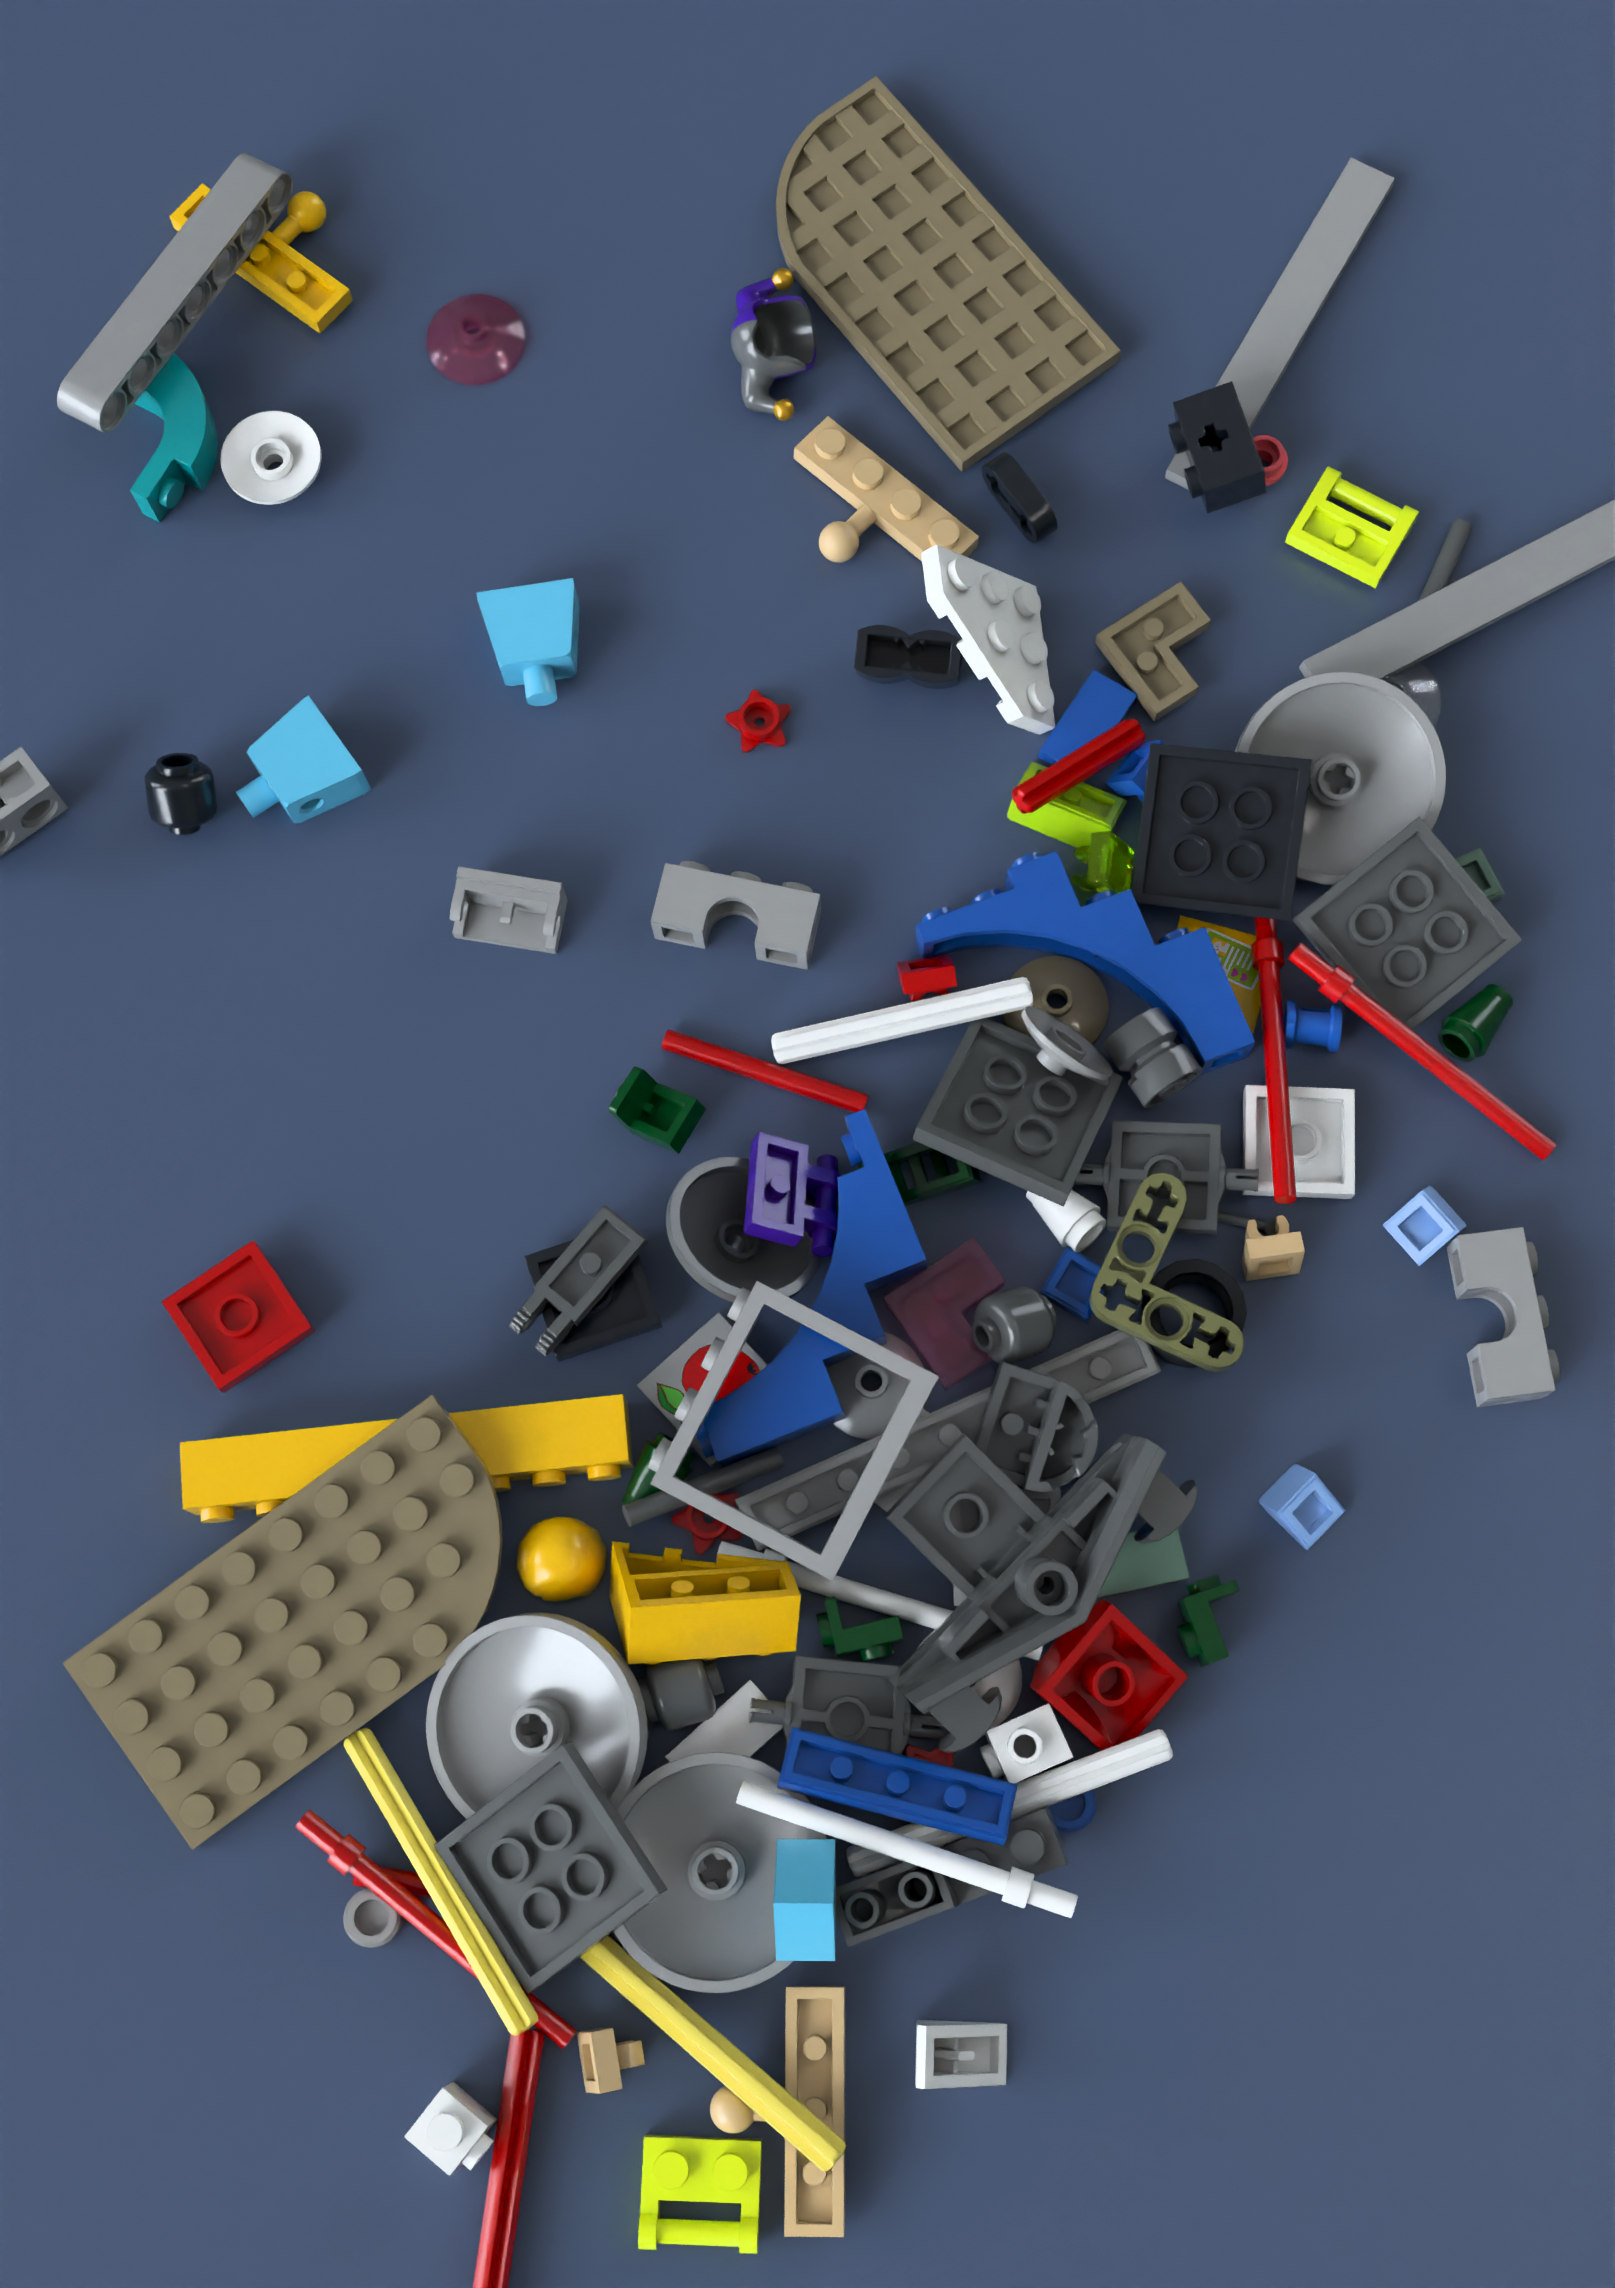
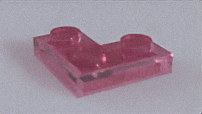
(933, 1306)

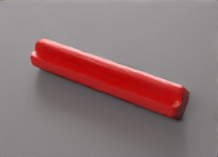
(1078, 766)

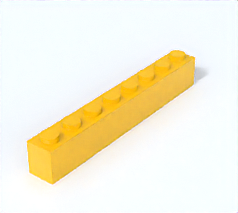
(512, 1441)

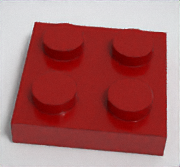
(238, 1316)

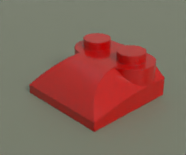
(1106, 1677)

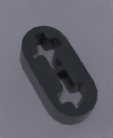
(1019, 497)

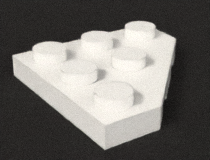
(998, 632)

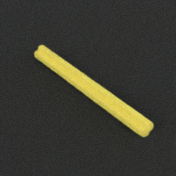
(440, 1883)
(716, 2053)

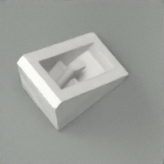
(960, 2054)

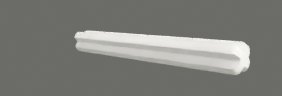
(902, 1020)

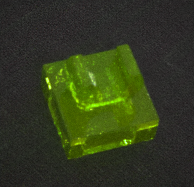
(1108, 864)

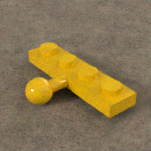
(282, 270)

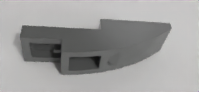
(912, 1893)

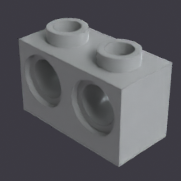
(25, 800)

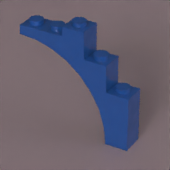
(1111, 937)

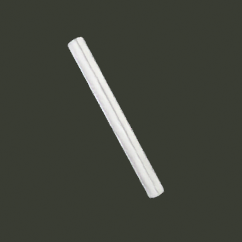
(1040, 1792)

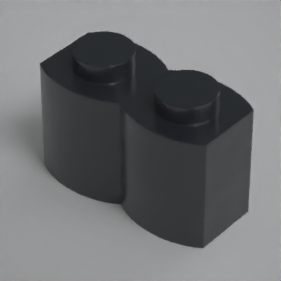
(893, 656)

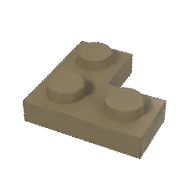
(1143, 648)

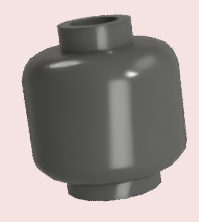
(1014, 1324)
(680, 1692)

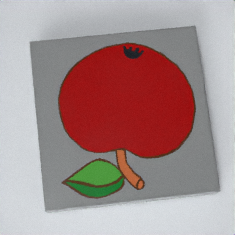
(683, 1370)

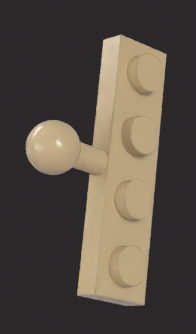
(878, 495)
(817, 2081)

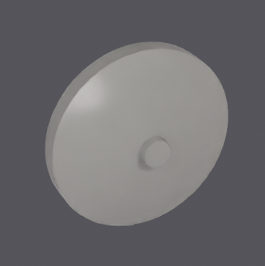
(1370, 770)
(520, 1695)
(719, 1870)

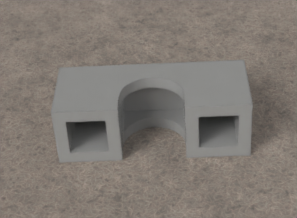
(695, 899)
(1501, 1270)

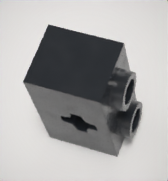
(1218, 421)

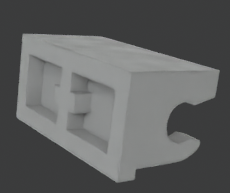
(508, 910)

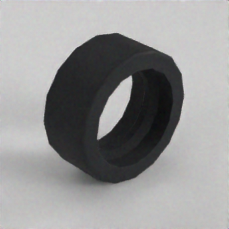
(1216, 1279)

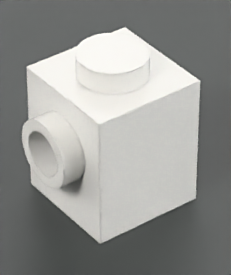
(1025, 1746)
(453, 2130)

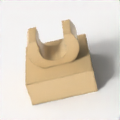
(1272, 1254)
(604, 2059)

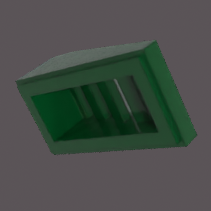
(926, 1190)

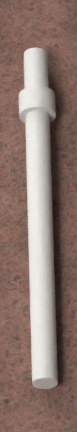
(857, 1592)
(1016, 1886)

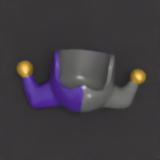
(771, 341)

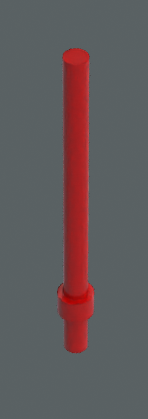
(1268, 960)
(1339, 985)
(348, 1855)

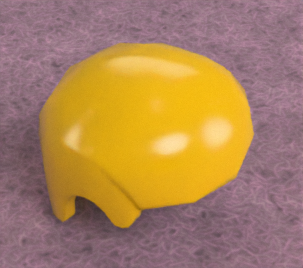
(561, 1559)

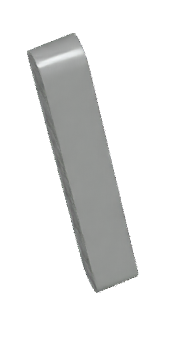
(174, 293)

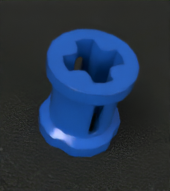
(1312, 1025)

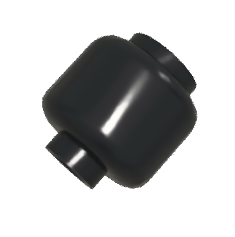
(180, 793)

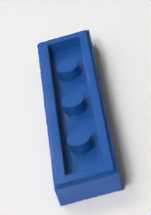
(898, 1786)

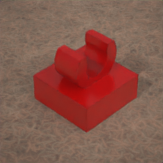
(926, 976)

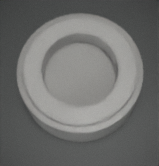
(371, 1920)

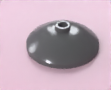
(709, 1215)

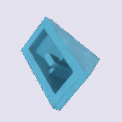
(805, 1900)

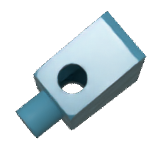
(534, 635)
(302, 767)

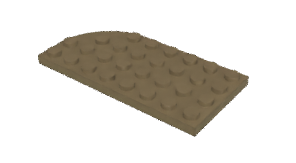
(929, 278)
(301, 1623)

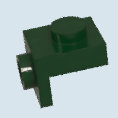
(655, 1111)
(1200, 1632)
(871, 1639)

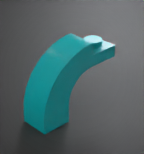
(187, 444)

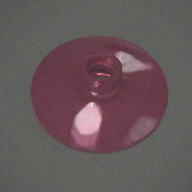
(477, 356)

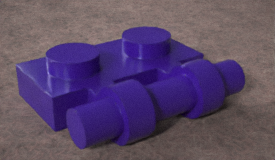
(778, 1189)

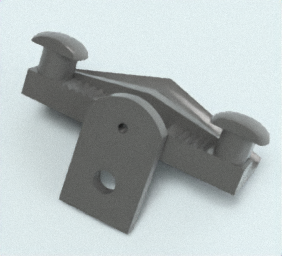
(1020, 1569)

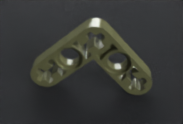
(1137, 1277)

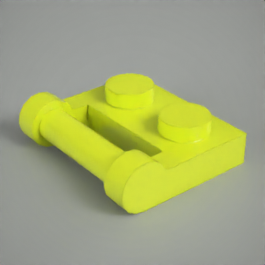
(1345, 538)
(700, 2172)

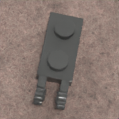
(581, 1276)

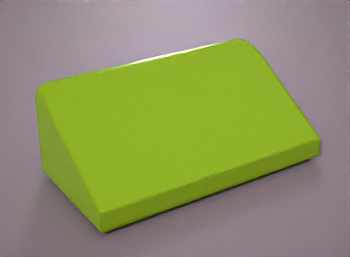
(1073, 814)

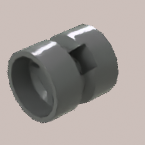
(1152, 1057)

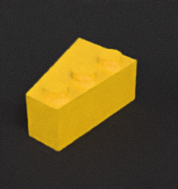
(701, 1608)

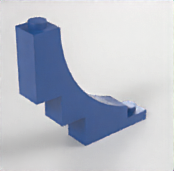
(870, 1251)

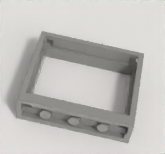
(697, 1405)

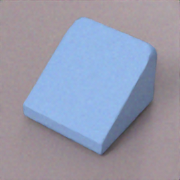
(1424, 1225)
(1302, 1505)

